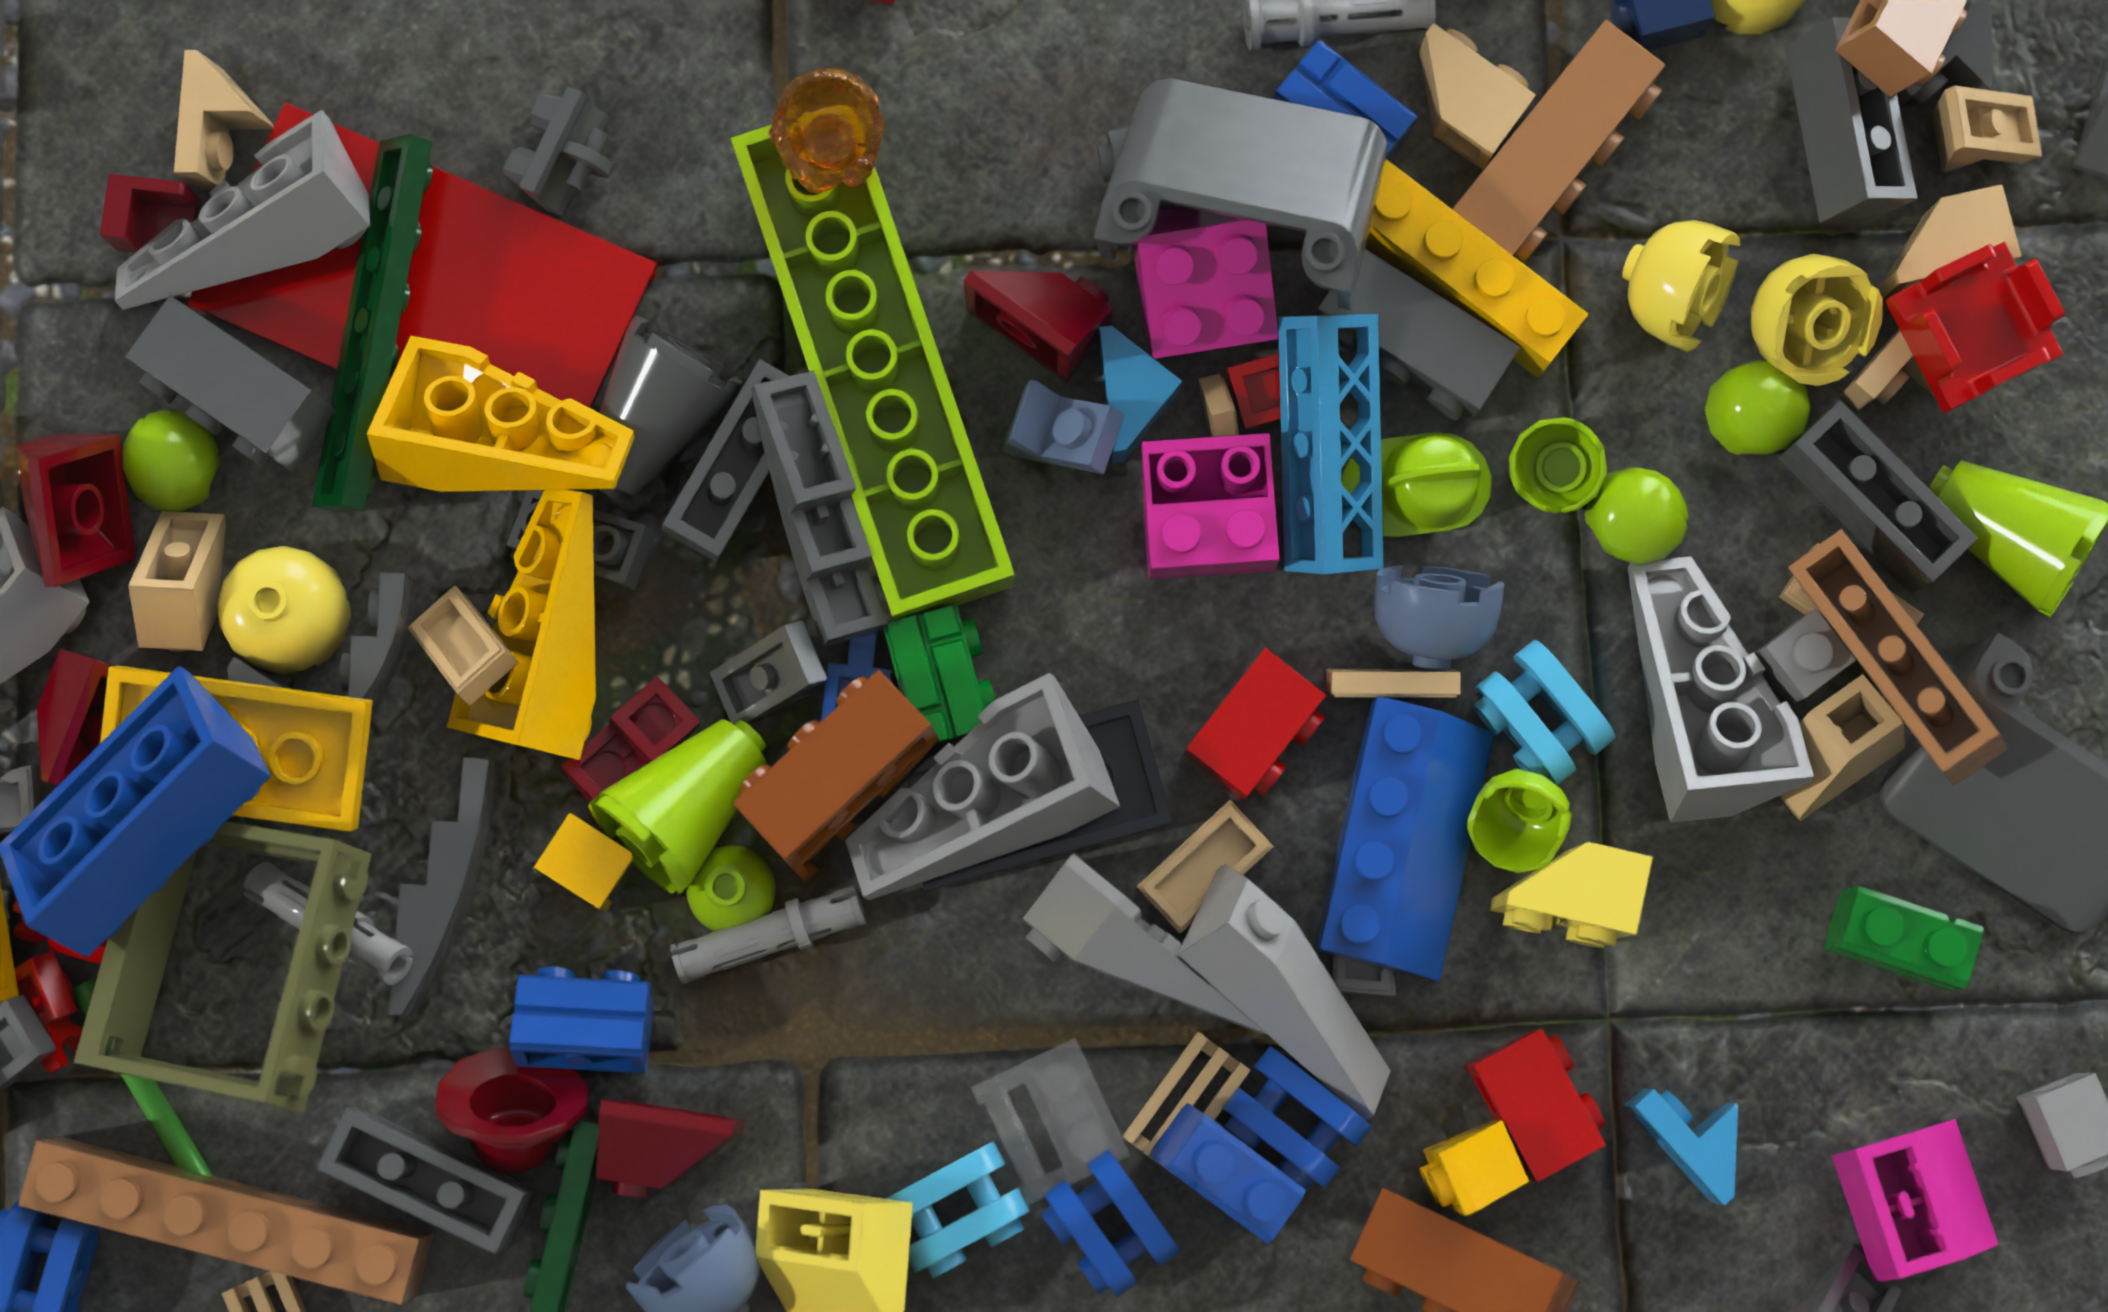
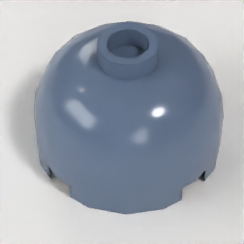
(1437, 613)
(699, 1269)

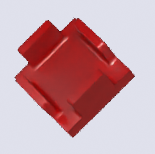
(1978, 323)

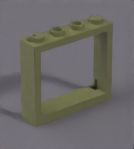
(140, 949)

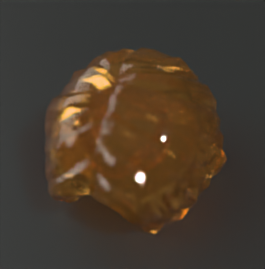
(828, 129)

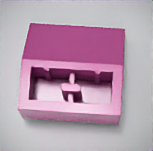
(1209, 506)
(1915, 1201)

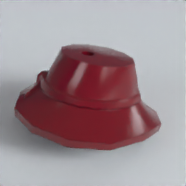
(509, 1109)

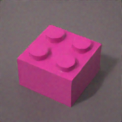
(1204, 283)

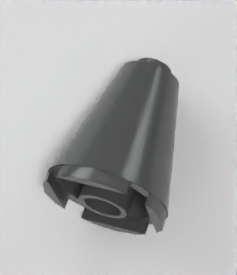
(665, 396)

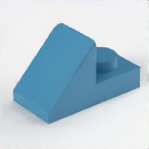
(1703, 1154)

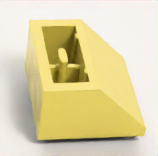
(1586, 890)
(834, 1250)

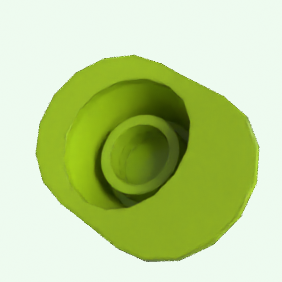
(1428, 483)

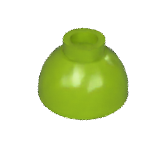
(731, 888)

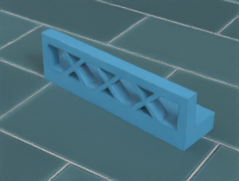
(1319, 444)

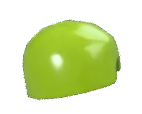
(1757, 409)
(170, 460)
(1557, 465)
(1638, 515)
(1519, 821)

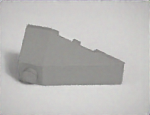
(278, 216)
(30, 613)
(1711, 713)
(1001, 788)
(1105, 932)
(1277, 980)

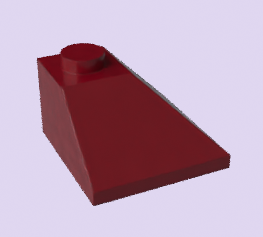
(1040, 314)
(76, 504)
(70, 714)
(656, 1144)

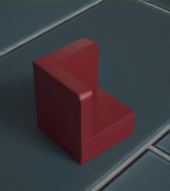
(142, 208)

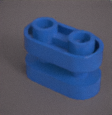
(1302, 1158)
(1072, 1219)
(70, 1256)

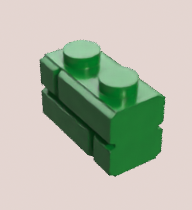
(937, 670)
(1903, 938)

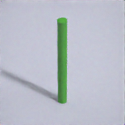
(154, 1106)

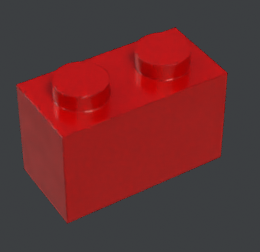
(1256, 725)
(1535, 1099)

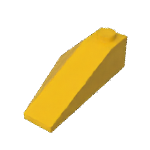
(473, 427)
(549, 631)

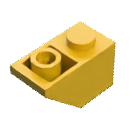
(1473, 1168)

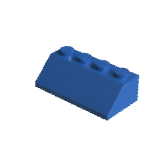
(131, 814)
(1404, 839)

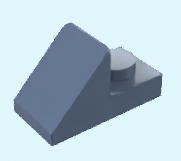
(1061, 430)

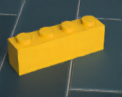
(1470, 270)

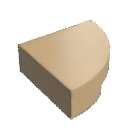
(1218, 406)

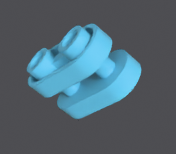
(1505, 708)
(994, 1218)

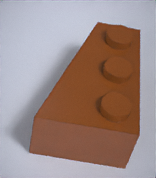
(835, 771)
(1453, 1264)

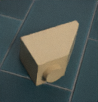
(178, 581)

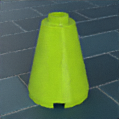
(2024, 528)
(680, 802)

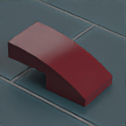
(634, 737)

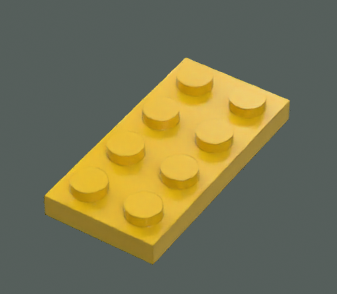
(306, 738)

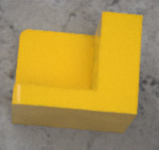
(585, 861)

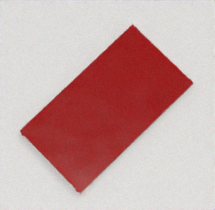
(481, 278)

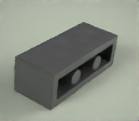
(1848, 132)
(1425, 340)
(228, 386)
(724, 477)
(1877, 498)
(426, 1179)

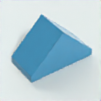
(1135, 387)

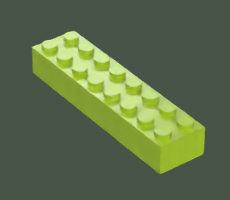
(881, 385)

